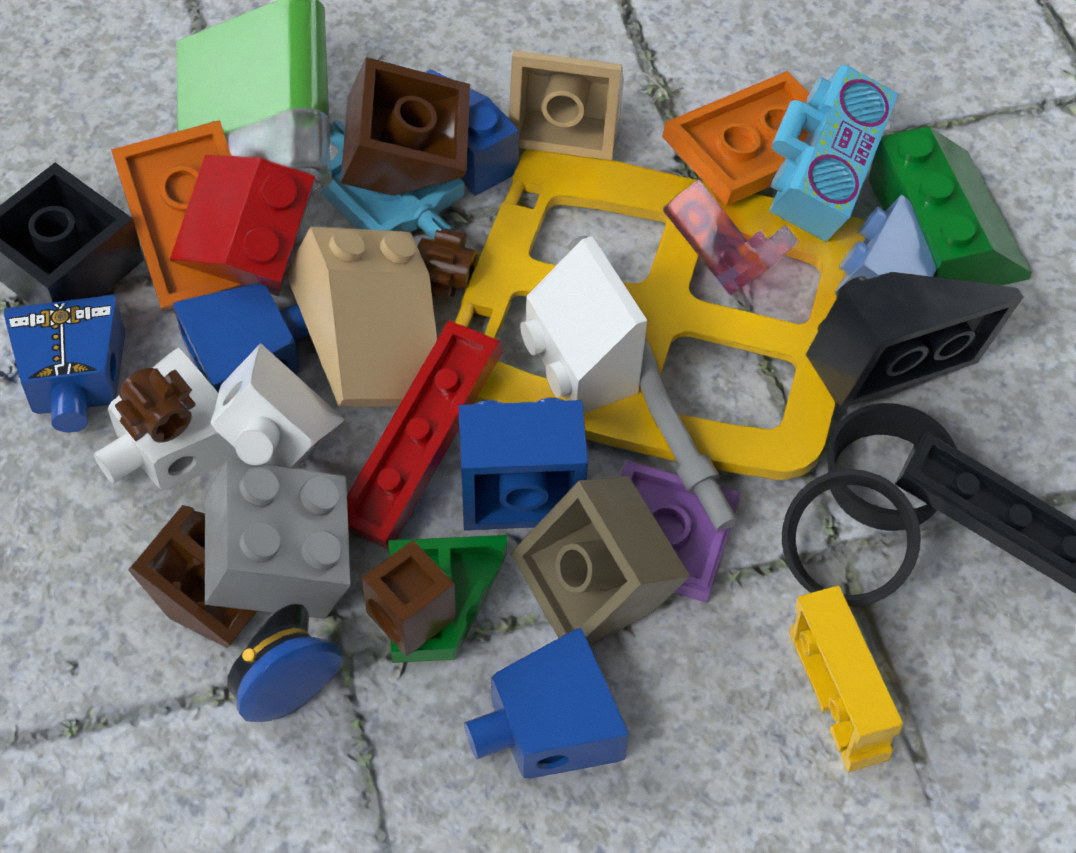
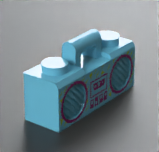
(826, 173)

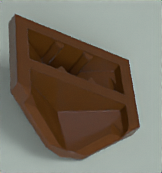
(175, 579)

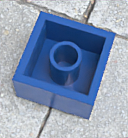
(519, 460)

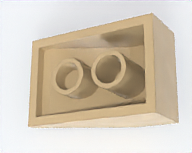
(365, 310)

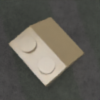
(566, 104)

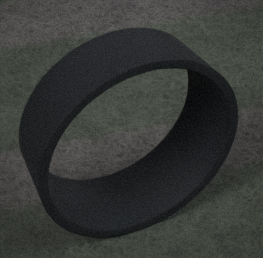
(880, 419)
(860, 478)

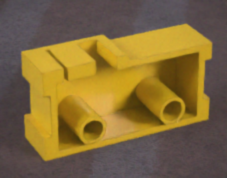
(845, 678)

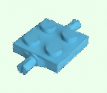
(387, 212)

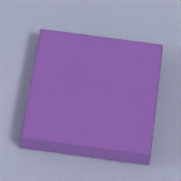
(684, 525)

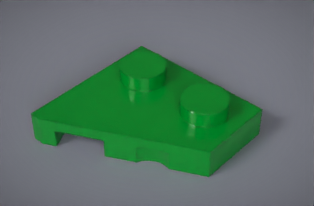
(472, 567)

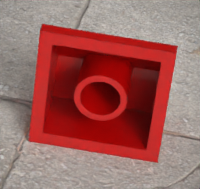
(243, 220)

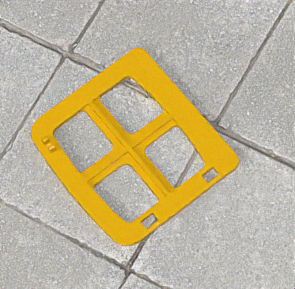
(669, 307)

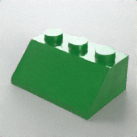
(950, 205)

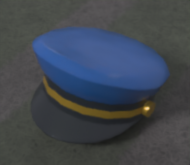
(282, 667)

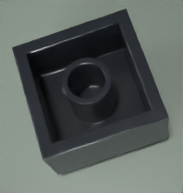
(64, 240)

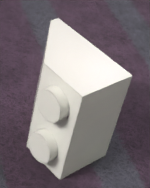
(586, 329)

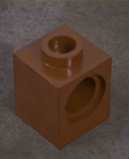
(409, 597)

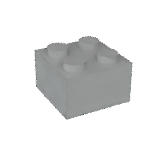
(276, 538)

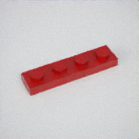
(420, 433)

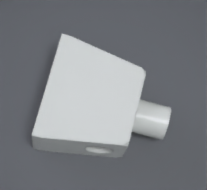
(271, 413)
(180, 459)

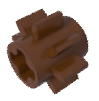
(448, 262)
(155, 405)

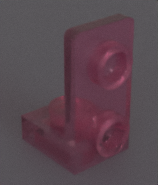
(719, 241)

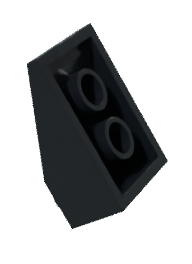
(904, 332)

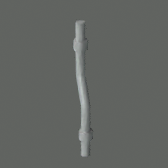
(695, 470)

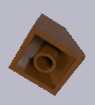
(404, 129)

